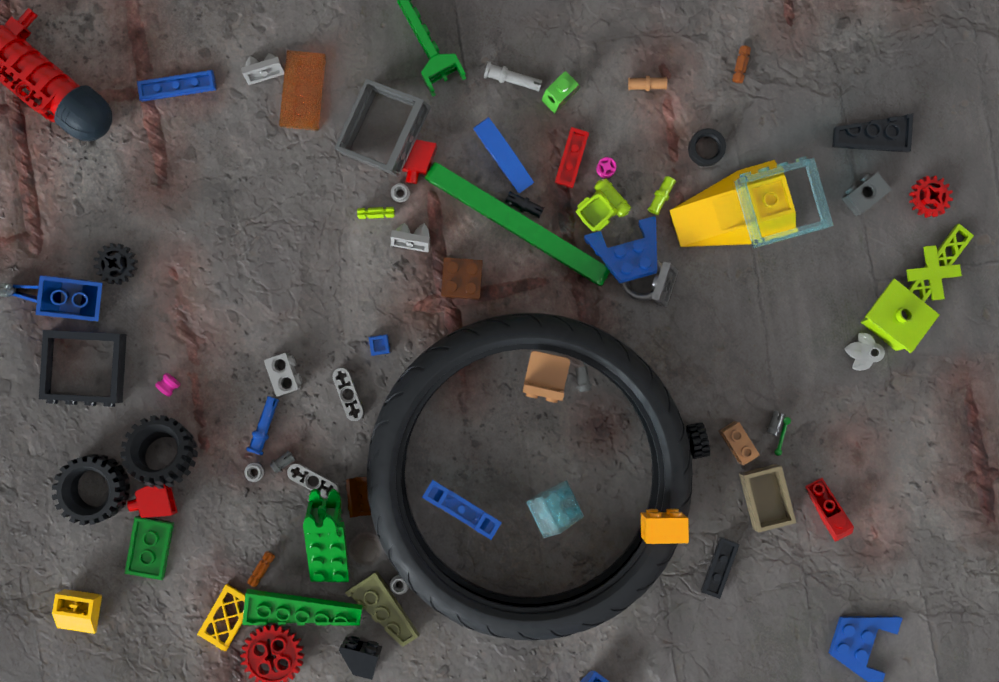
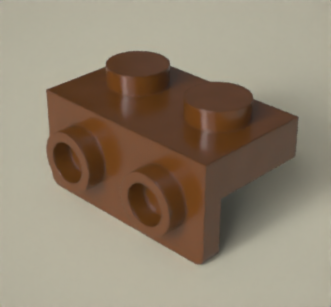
(357, 496)

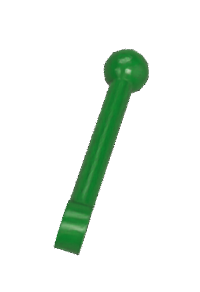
(786, 421)

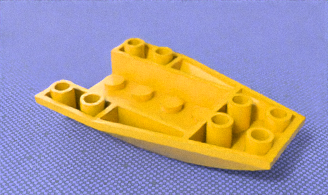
(717, 217)

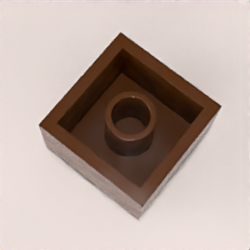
(462, 278)

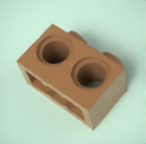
(739, 443)

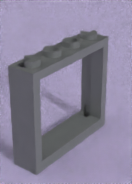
(407, 137)

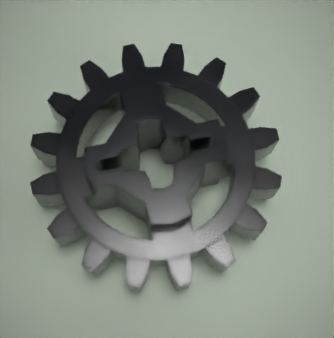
(108, 268)

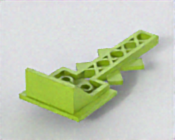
(885, 315)

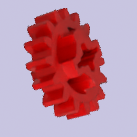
(939, 198)

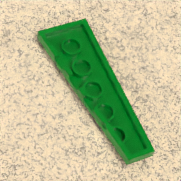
(279, 608)

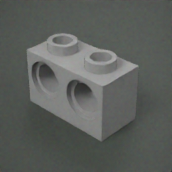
(278, 376)

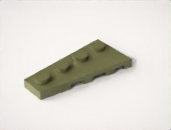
(383, 608)

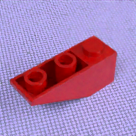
(829, 510)

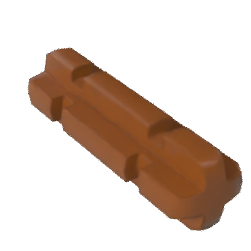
(741, 64)
(260, 569)

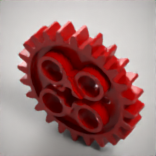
(255, 658)

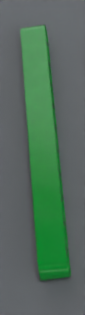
(517, 224)

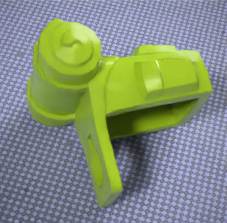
(603, 205)

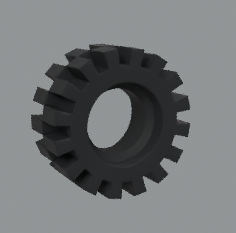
(698, 440)

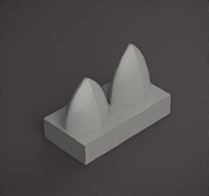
(261, 71)
(404, 239)

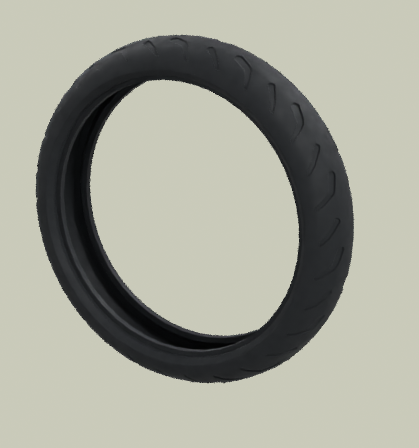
(505, 614)

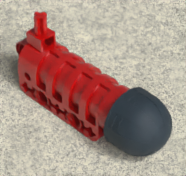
(75, 107)

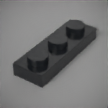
(719, 567)

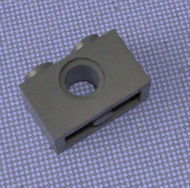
(876, 188)

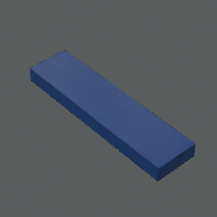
(176, 85)

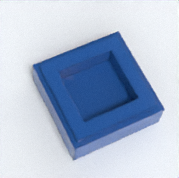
(379, 345)

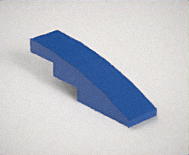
(503, 155)

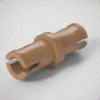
(647, 83)

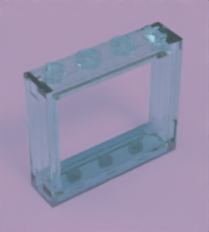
(749, 213)

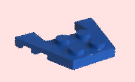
(632, 258)
(855, 640)

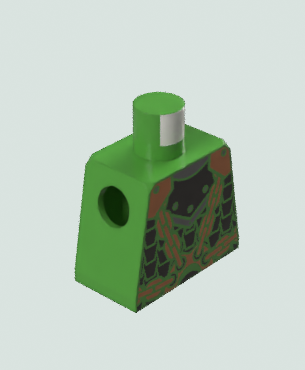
(561, 91)

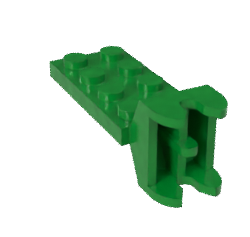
(439, 64)
(325, 538)

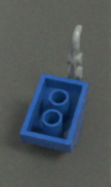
(61, 297)

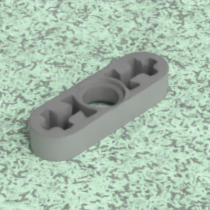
(358, 405)
(298, 479)

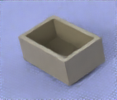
(767, 498)

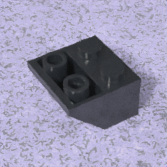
(361, 656)

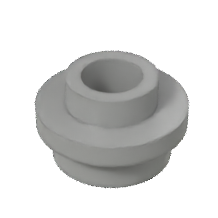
(396, 188)
(248, 472)
(399, 591)

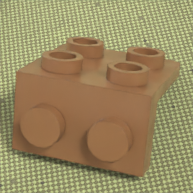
(546, 376)

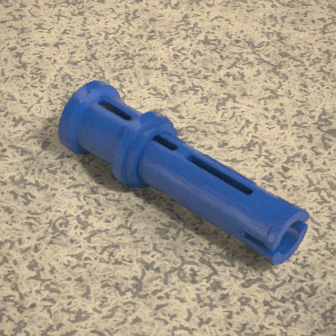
(260, 434)

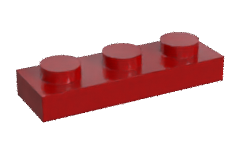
(571, 157)

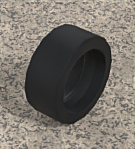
(717, 136)

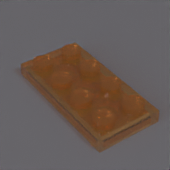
(302, 90)

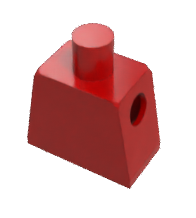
(419, 160)
(153, 502)

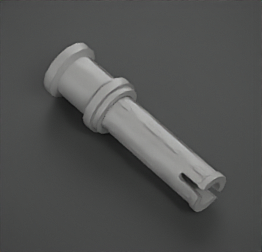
(503, 74)

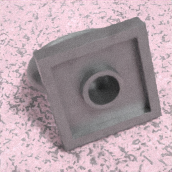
(661, 285)

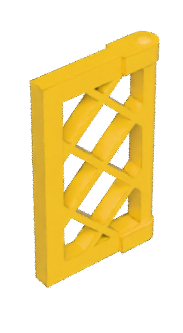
(210, 619)

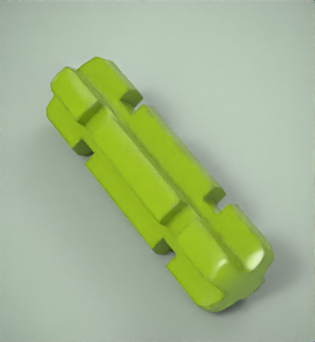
(377, 212)

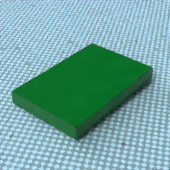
(149, 548)

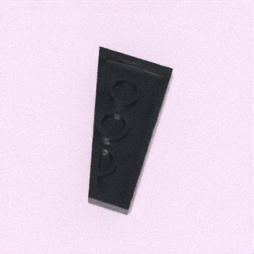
(881, 135)

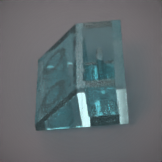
(555, 509)

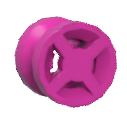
(607, 164)
(167, 384)

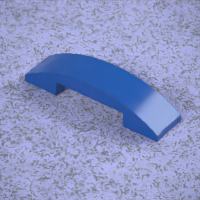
(462, 509)

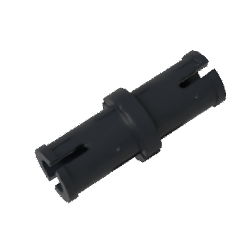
(524, 204)

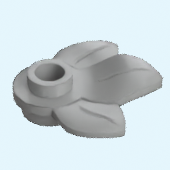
(862, 352)

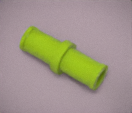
(661, 195)

